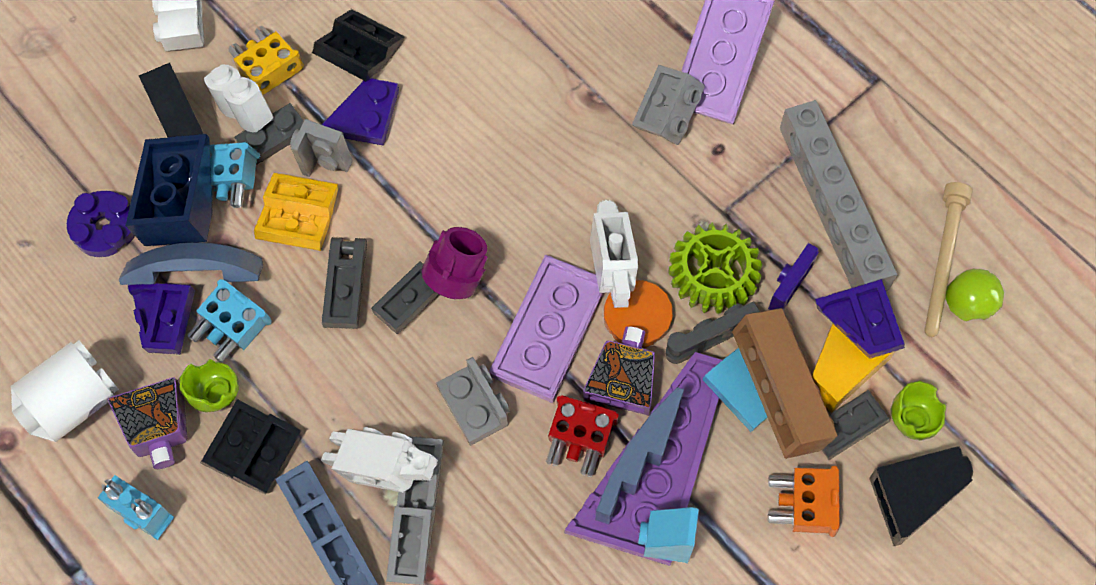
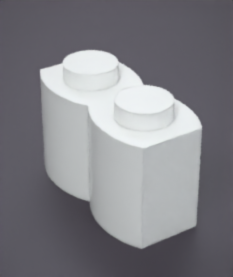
(178, 24)
(238, 98)

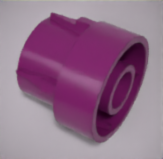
(455, 263)

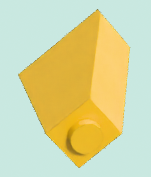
(843, 368)

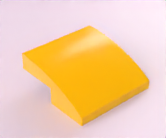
(296, 211)

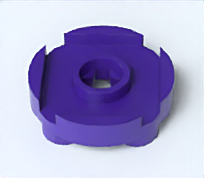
(87, 211)

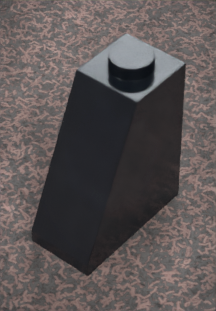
(170, 102)
(918, 489)

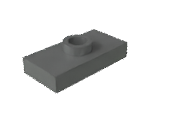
(855, 422)

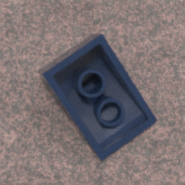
(172, 192)

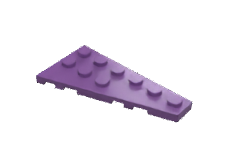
(663, 485)

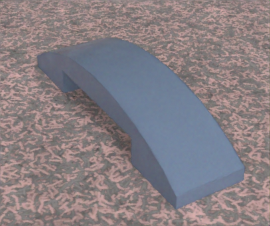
(235, 263)

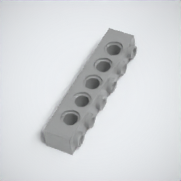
(836, 196)

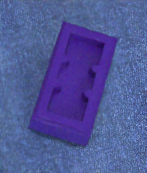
(792, 277)

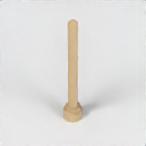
(956, 198)

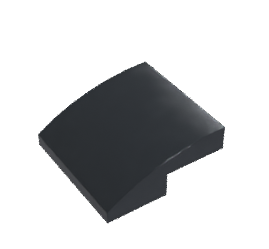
(358, 44)
(250, 447)

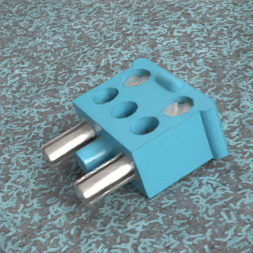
(232, 170)
(234, 307)
(135, 507)

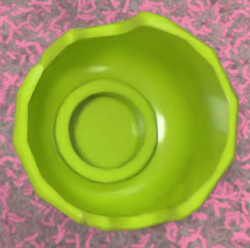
(975, 295)
(209, 386)
(918, 411)

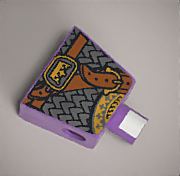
(623, 374)
(152, 420)

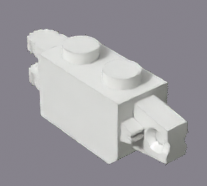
(614, 253)
(379, 459)

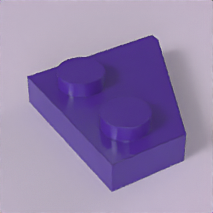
(366, 112)
(162, 315)
(864, 318)

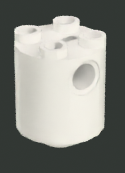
(60, 393)

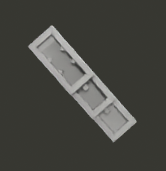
(414, 522)

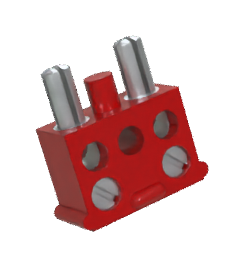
(580, 417)

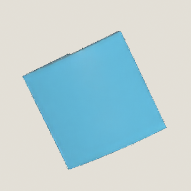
(736, 389)

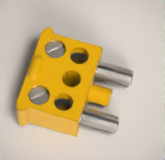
(267, 61)

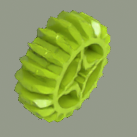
(703, 247)

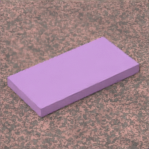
(725, 53)
(547, 329)

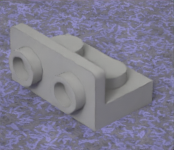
(668, 104)
(322, 145)
(473, 402)

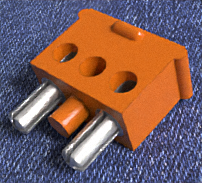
(822, 492)

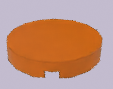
(647, 310)

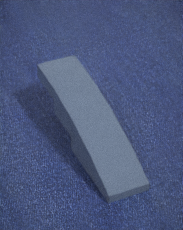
(646, 446)
(324, 527)

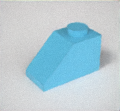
(669, 534)

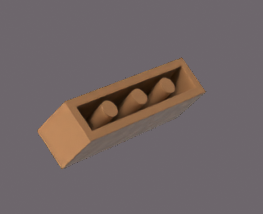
(784, 383)

